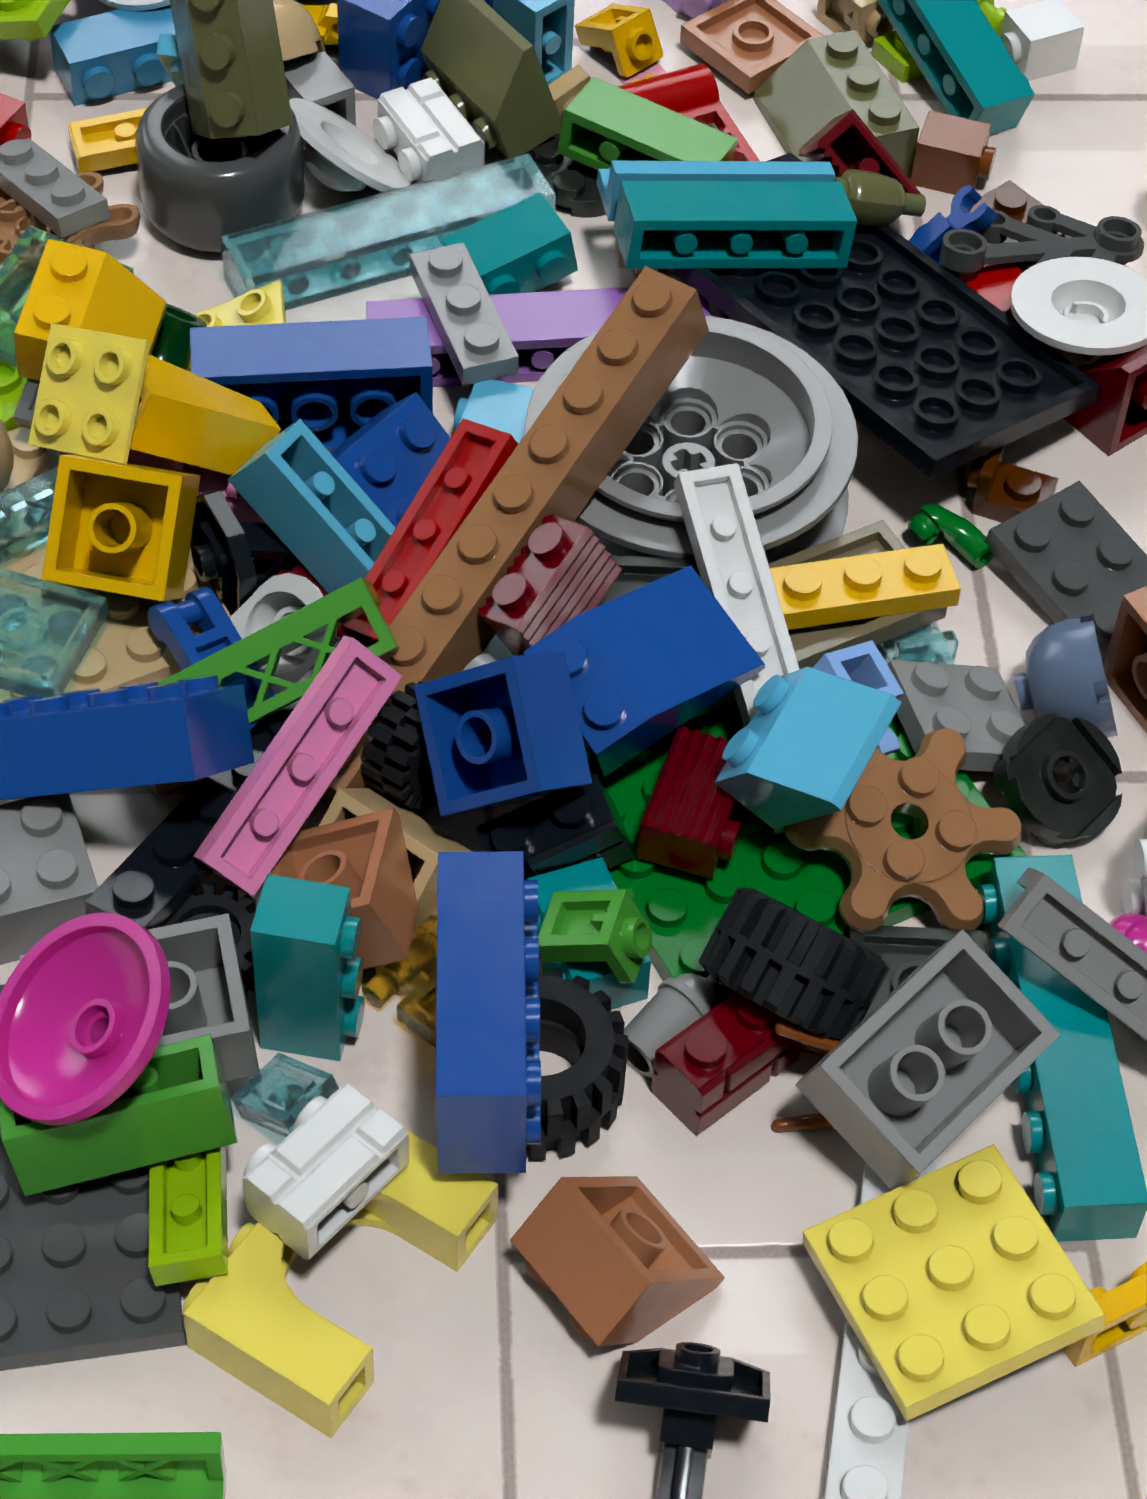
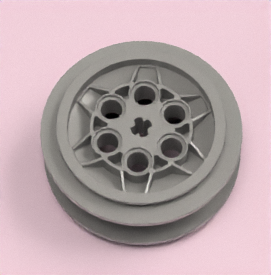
(732, 402)

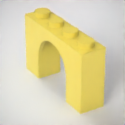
(289, 1352)

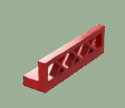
(433, 517)

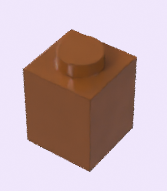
(952, 153)

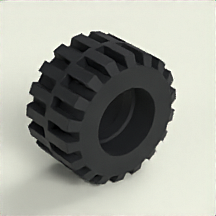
(793, 965)
(593, 1041)

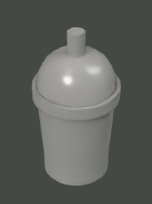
(669, 1012)

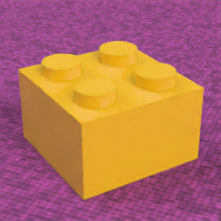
(120, 527)

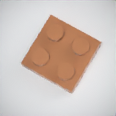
(746, 39)

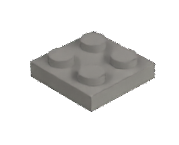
(961, 699)

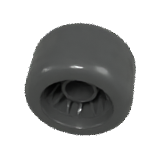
(214, 187)

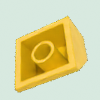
(87, 292)

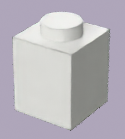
(1042, 38)

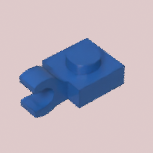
(930, 235)

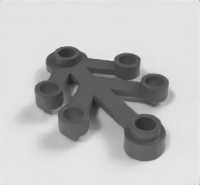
(1112, 240)

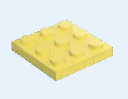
(952, 1281)

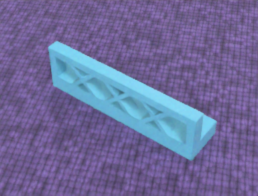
(610, 179)

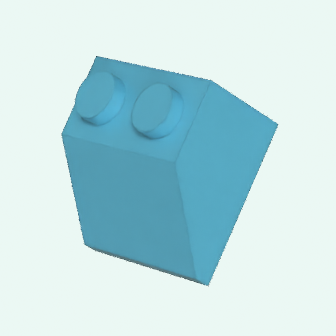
(805, 745)

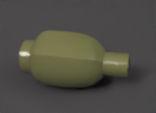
(879, 198)

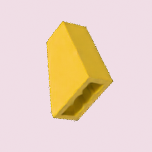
(198, 420)

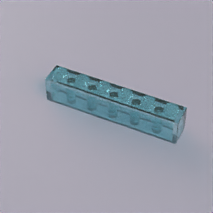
(372, 237)

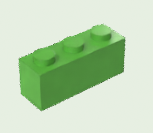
(618, 125)
(168, 1113)

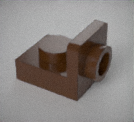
(1006, 488)

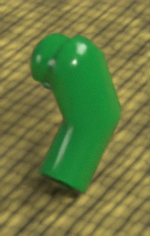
(954, 529)

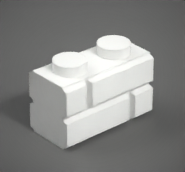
(426, 132)
(324, 1169)

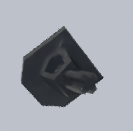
(235, 553)
(693, 1389)

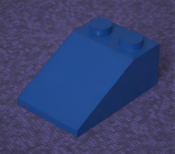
(649, 664)

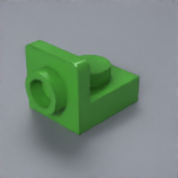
(594, 929)

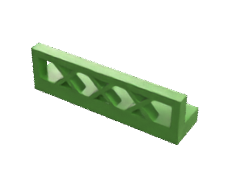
(288, 634)
(112, 1466)

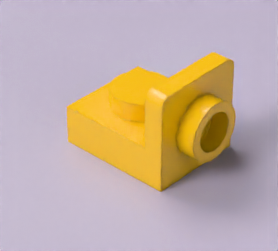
(626, 33)

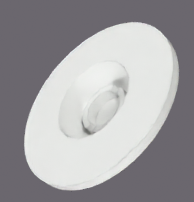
(342, 153)
(1082, 305)

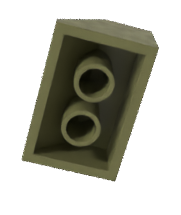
(231, 67)
(490, 76)
(827, 80)

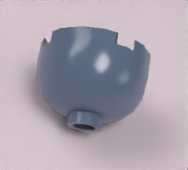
(1067, 675)

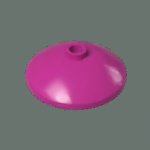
(81, 1018)

